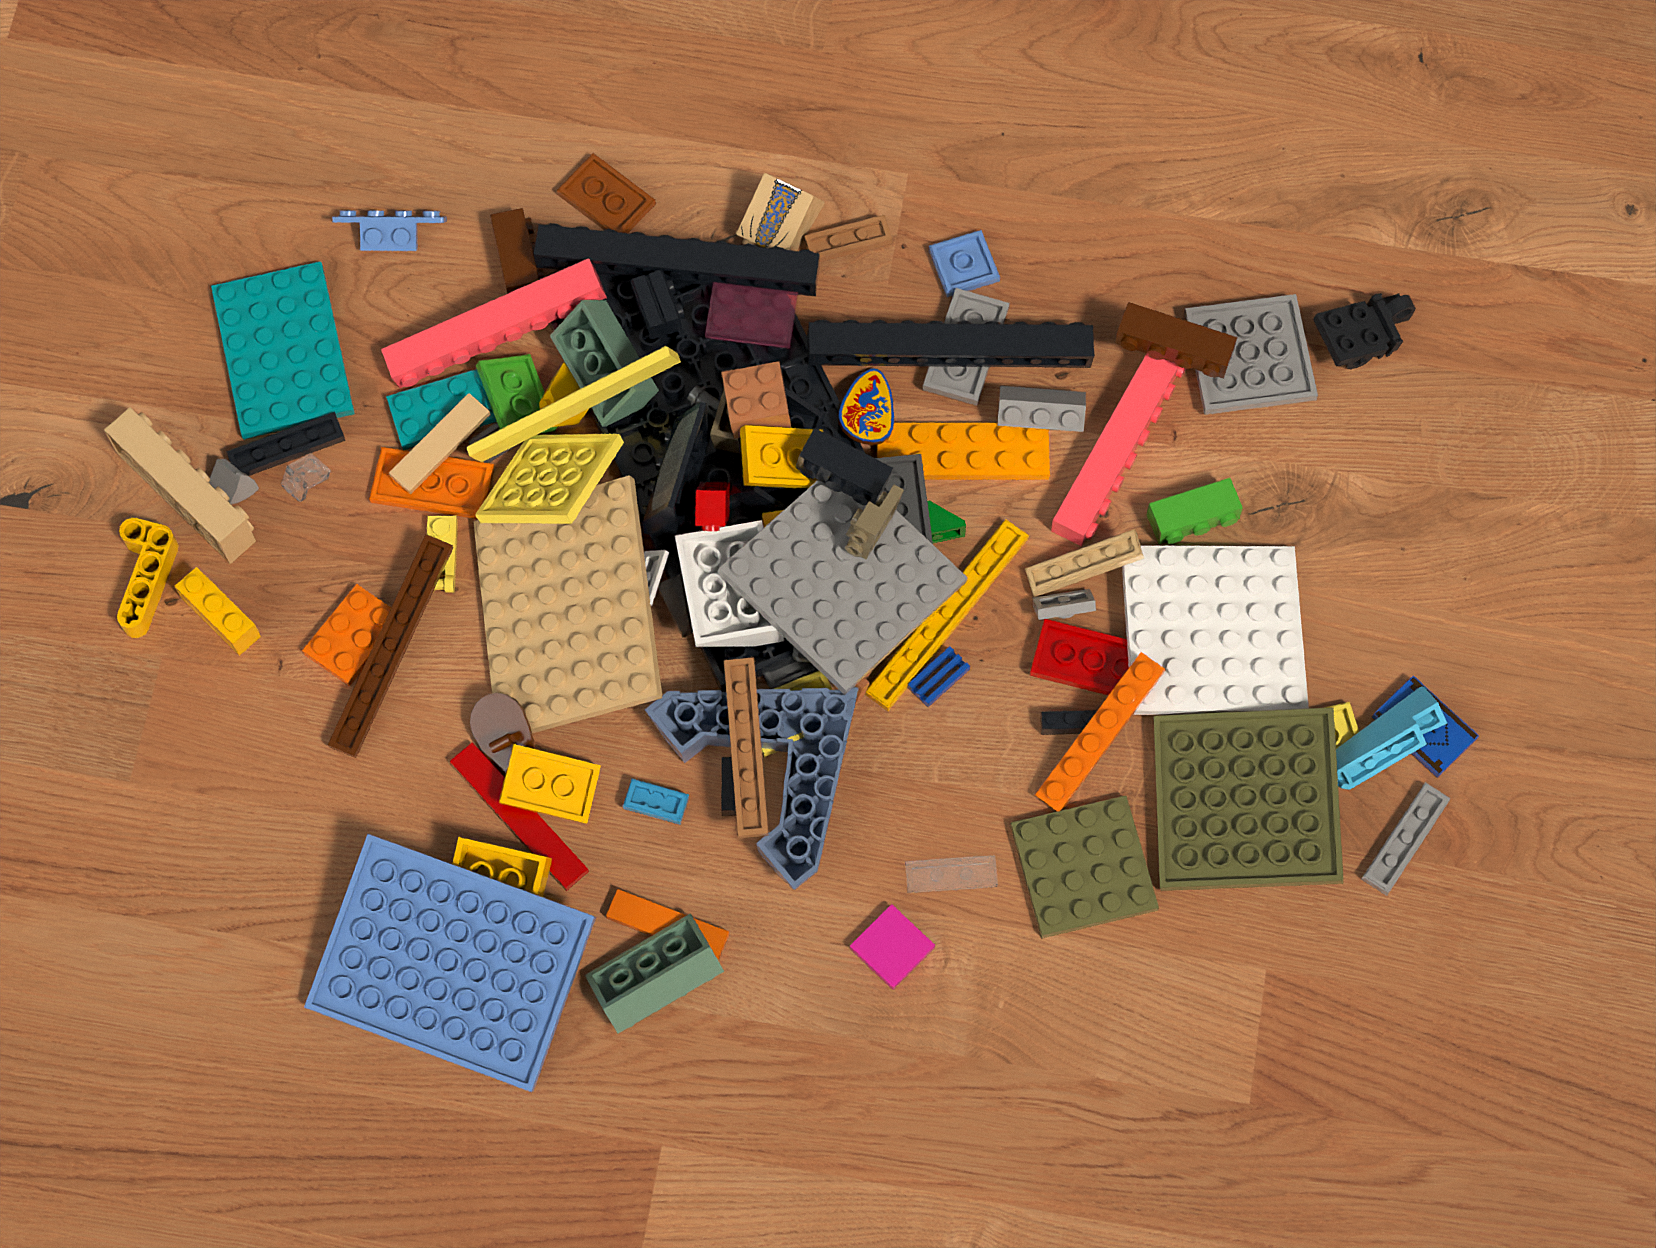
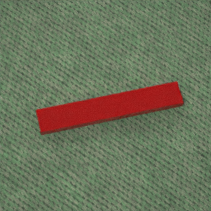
(525, 824)

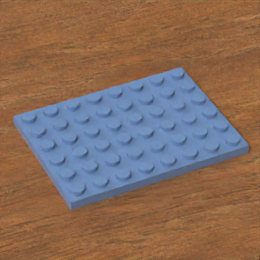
(450, 962)

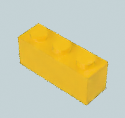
(217, 611)

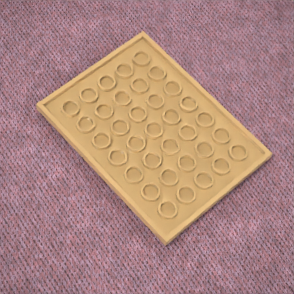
(570, 611)

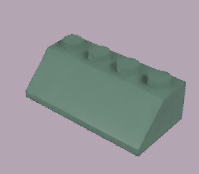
(595, 347)
(654, 973)

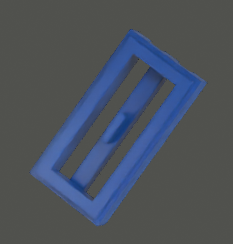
(955, 660)

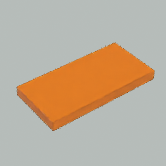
(452, 489)

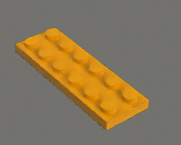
(972, 450)

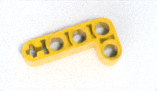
(141, 580)

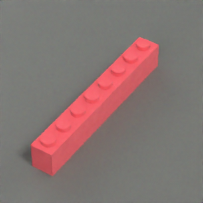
(492, 324)
(1115, 449)

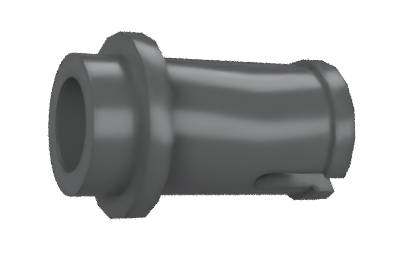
(699, 395)

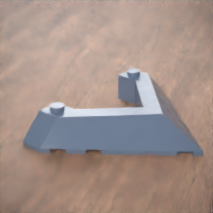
(812, 768)

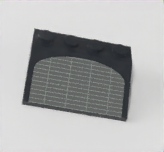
(677, 474)

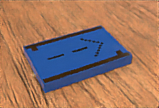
(1443, 743)

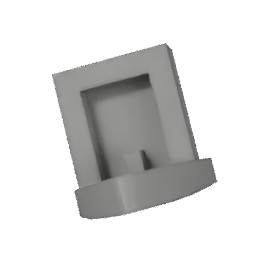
(232, 481)

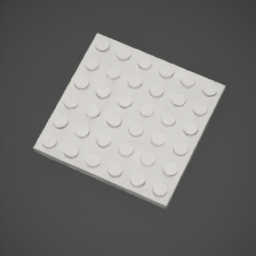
(1219, 627)

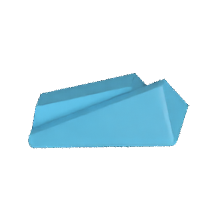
(1388, 738)

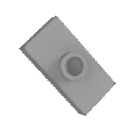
(1064, 604)

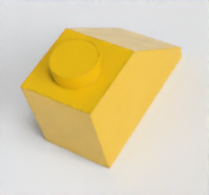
(561, 386)

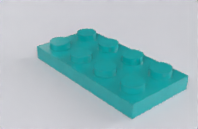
(423, 407)

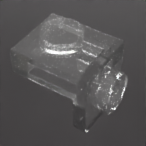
(304, 475)

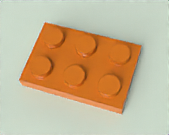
(348, 635)

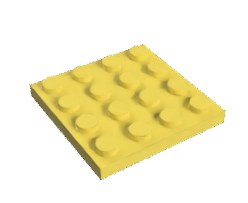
(550, 479)

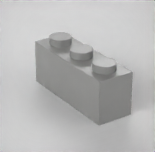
(1041, 408)

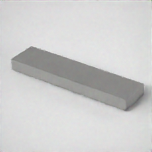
(1405, 839)

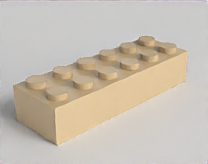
(181, 485)

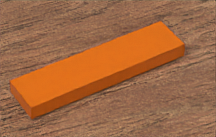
(652, 918)

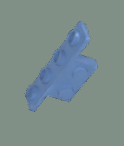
(388, 232)

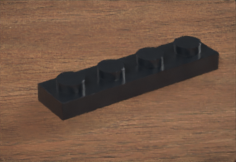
(287, 445)

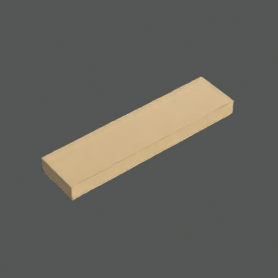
(439, 443)
(1084, 563)

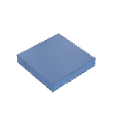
(964, 263)

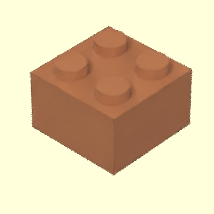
(756, 397)

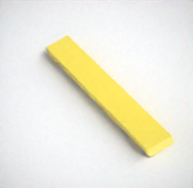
(573, 404)

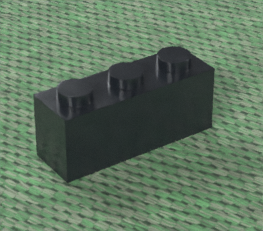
(843, 468)

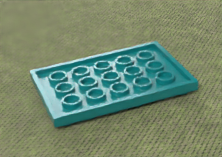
(282, 349)

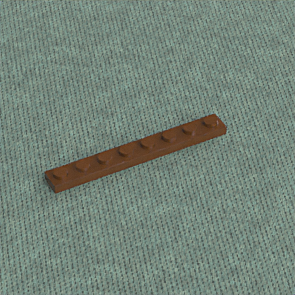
(390, 646)

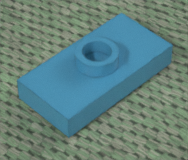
(656, 801)

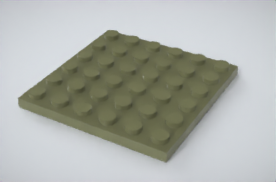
(1247, 799)

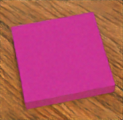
(892, 946)

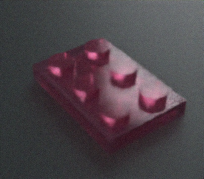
(751, 315)

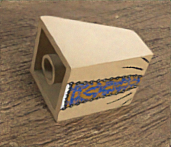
(779, 215)

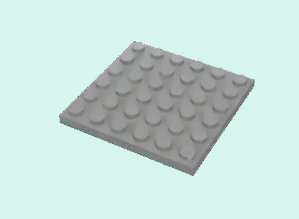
(836, 605)

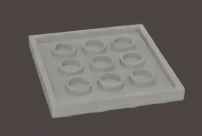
(1269, 356)

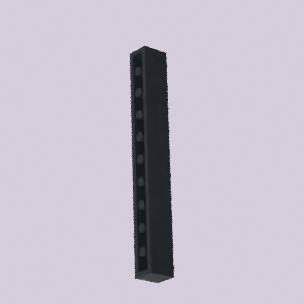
(679, 259)
(950, 344)

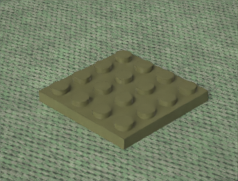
(1084, 866)

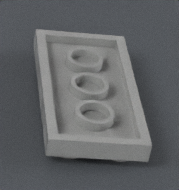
(965, 382)

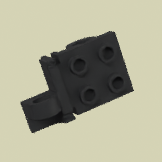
(1364, 330)

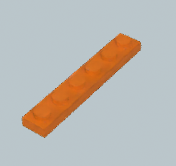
(1100, 732)

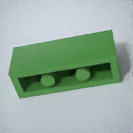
(1194, 511)

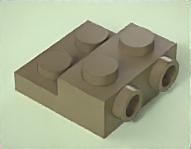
(871, 522)

